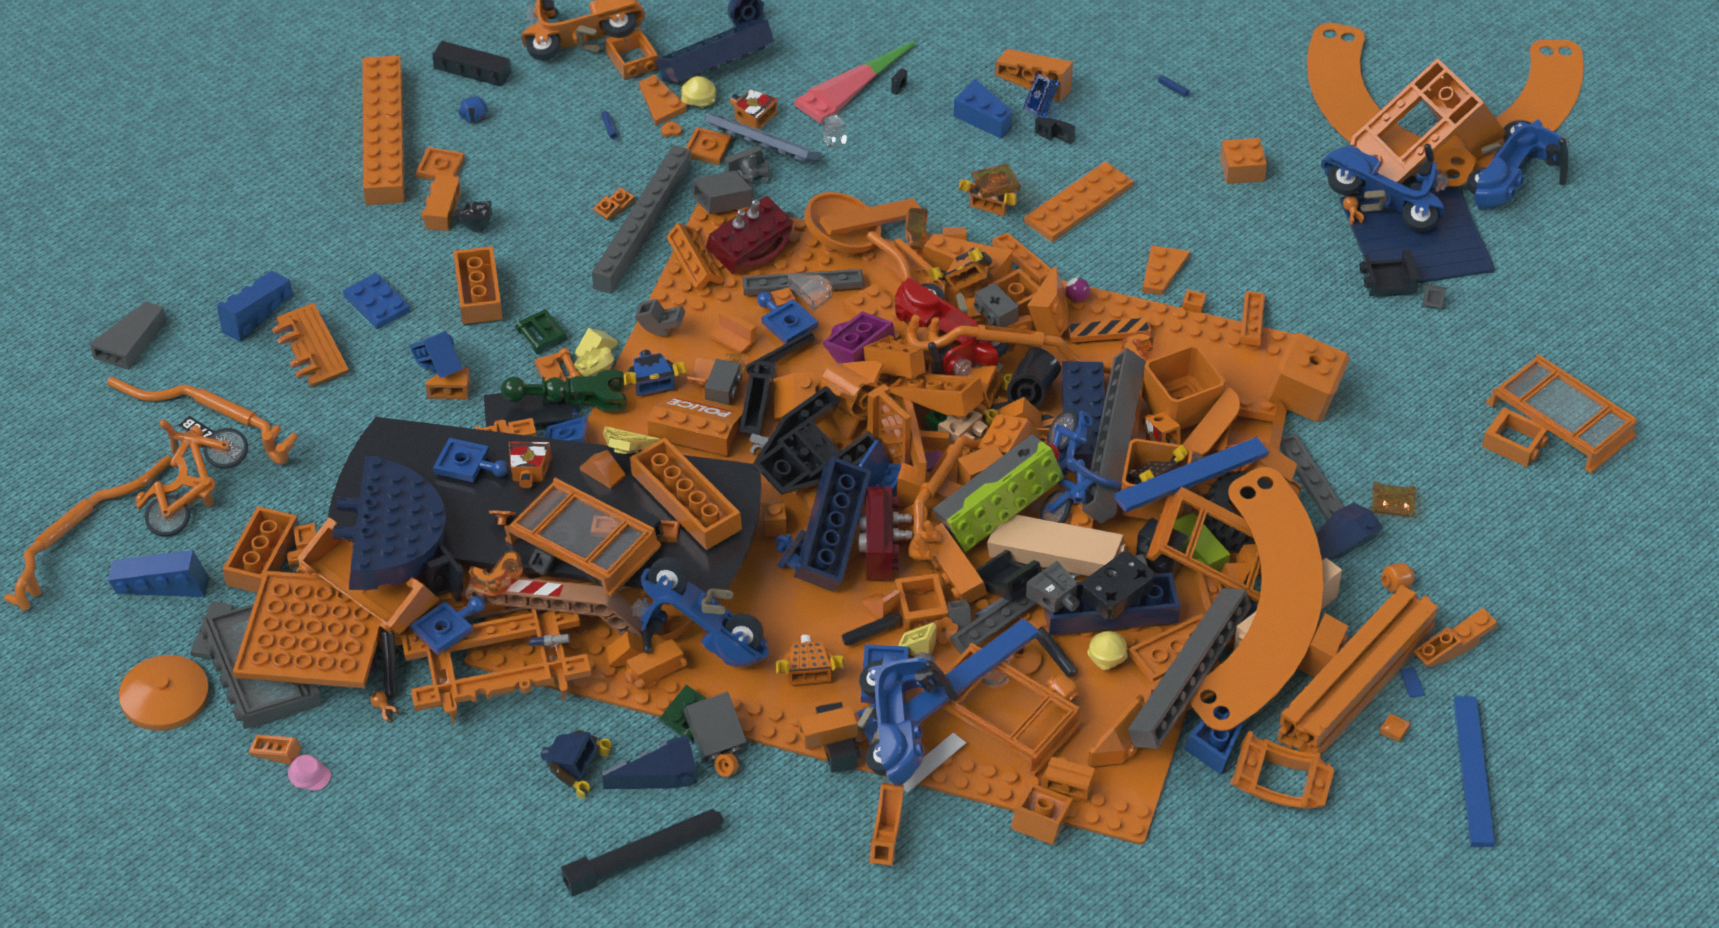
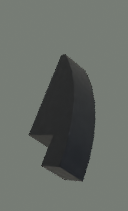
(758, 397)

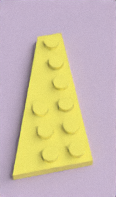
(626, 441)

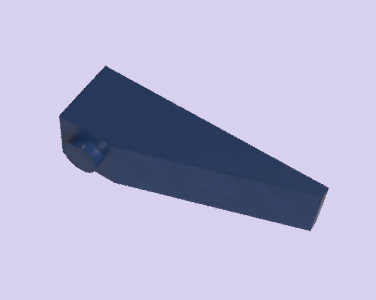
(1347, 530)
(663, 768)

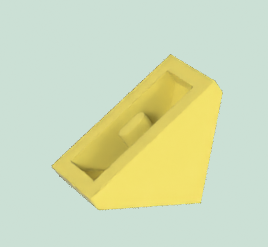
(596, 339)
(920, 640)

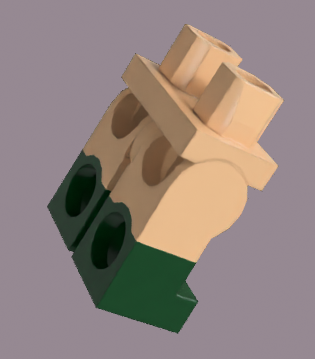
(955, 426)

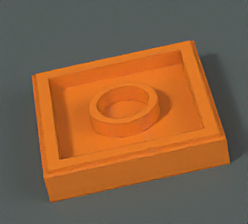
(709, 145)
(439, 162)

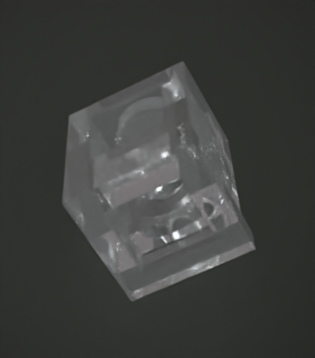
(834, 130)

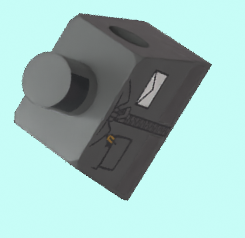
(1053, 589)

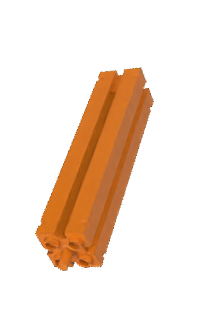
(1357, 672)

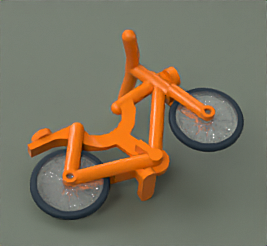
(222, 449)

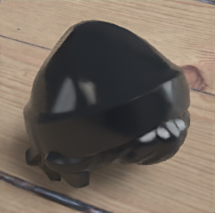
(475, 215)

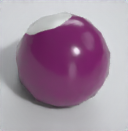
(1077, 290)

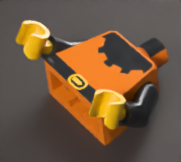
(965, 269)

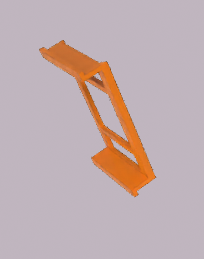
(1166, 524)
(1049, 745)

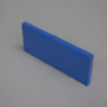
(1412, 682)

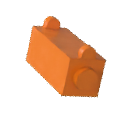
(650, 667)
(828, 727)

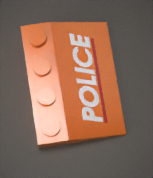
(695, 422)

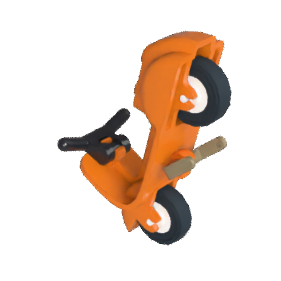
(607, 18)

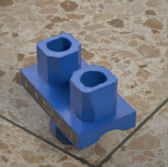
(785, 544)

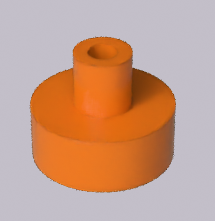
(726, 765)

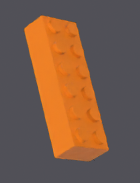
(686, 493)

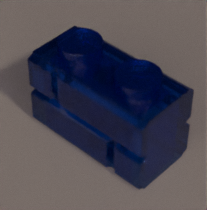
(1041, 95)

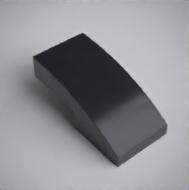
(1050, 128)

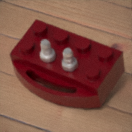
(878, 533)

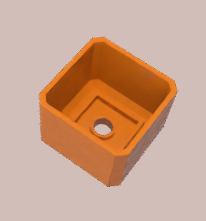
(1308, 377)
(1182, 385)
(1140, 453)

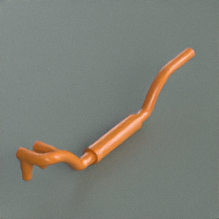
(918, 547)

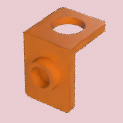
(701, 372)

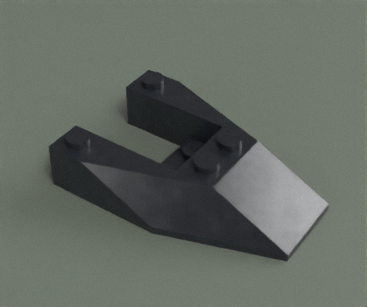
(799, 449)

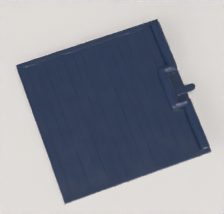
(1443, 252)

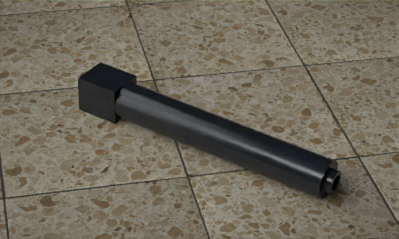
(584, 873)

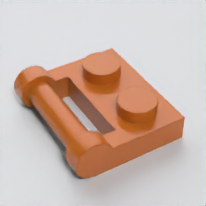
(549, 367)

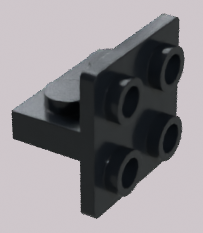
(444, 574)

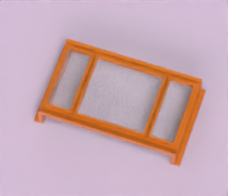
(1568, 410)
(586, 534)

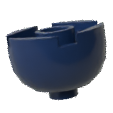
(745, 10)

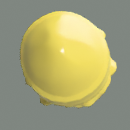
(698, 92)
(594, 361)
(1107, 650)

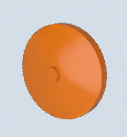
(833, 203)
(164, 692)

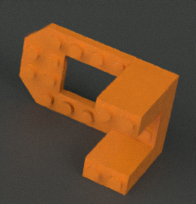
(1449, 102)

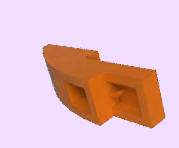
(1457, 640)

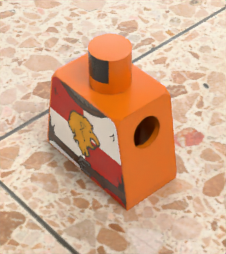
(754, 108)
(1161, 428)
(529, 461)

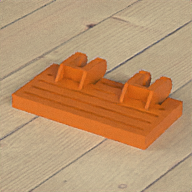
(312, 346)

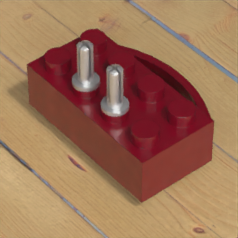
(751, 235)

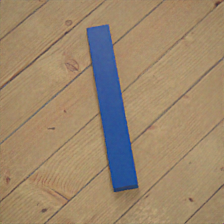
(1191, 474)
(972, 669)
(1473, 771)

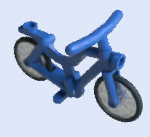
(1070, 431)

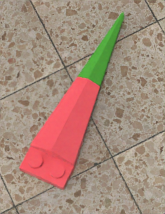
(835, 93)

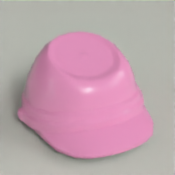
(308, 773)

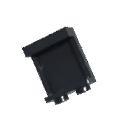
(1390, 276)
(1007, 577)

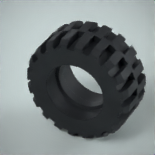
(1218, 494)

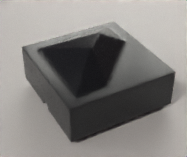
(898, 81)
(541, 562)

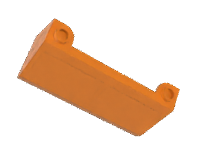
(393, 605)

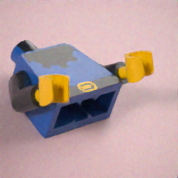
(652, 373)

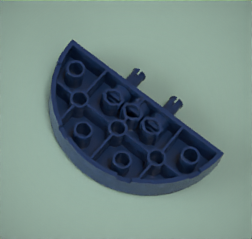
(395, 527)

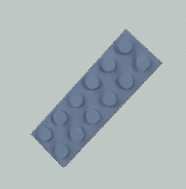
(766, 139)

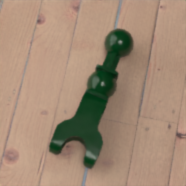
(594, 390)

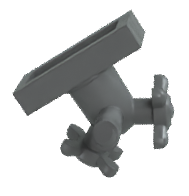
(747, 162)

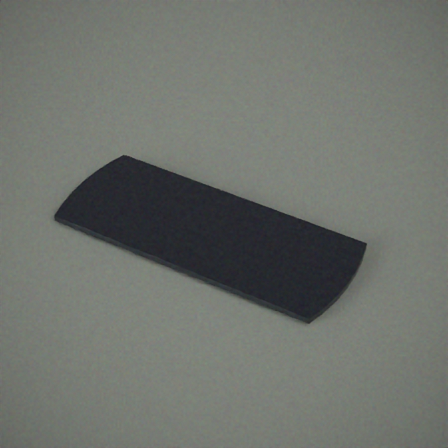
(480, 542)

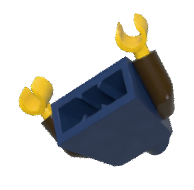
(571, 757)

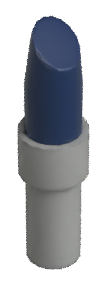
(549, 640)

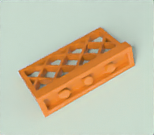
(887, 426)

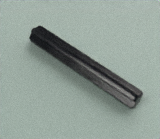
(783, 351)

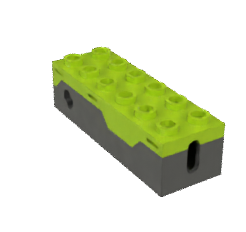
(1000, 491)

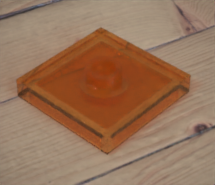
(995, 181)

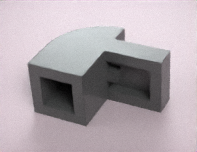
(658, 320)

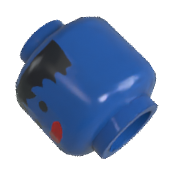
(472, 109)

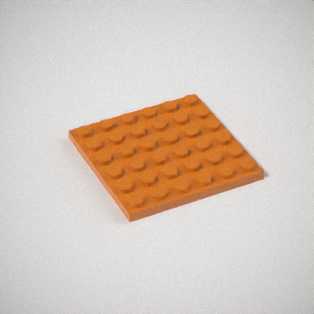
(306, 634)

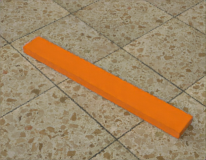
(916, 446)

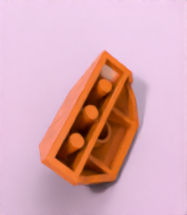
(1116, 743)

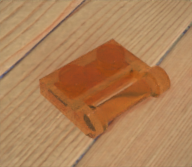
(1393, 499)

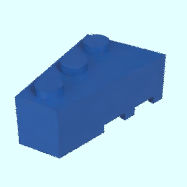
(983, 110)

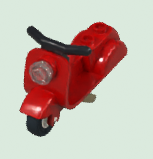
(929, 302)

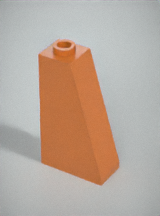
(909, 487)

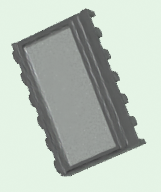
(253, 699)

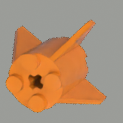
(851, 385)

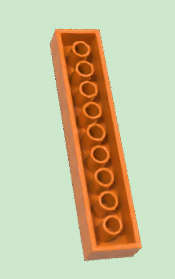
(383, 130)

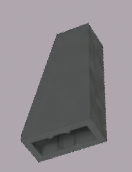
(129, 337)

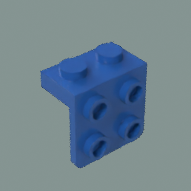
(882, 472)

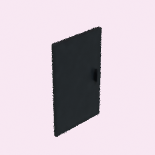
(529, 407)

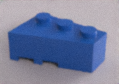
(436, 353)

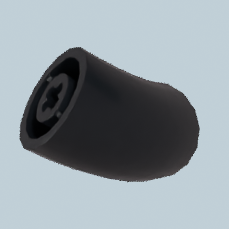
(1033, 376)

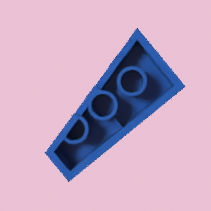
(253, 305)
(160, 575)
(1211, 745)

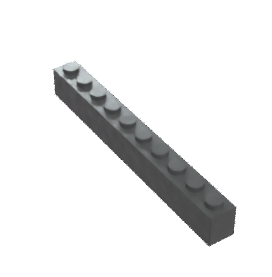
(641, 219)
(1115, 432)
(1189, 668)

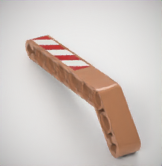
(566, 598)

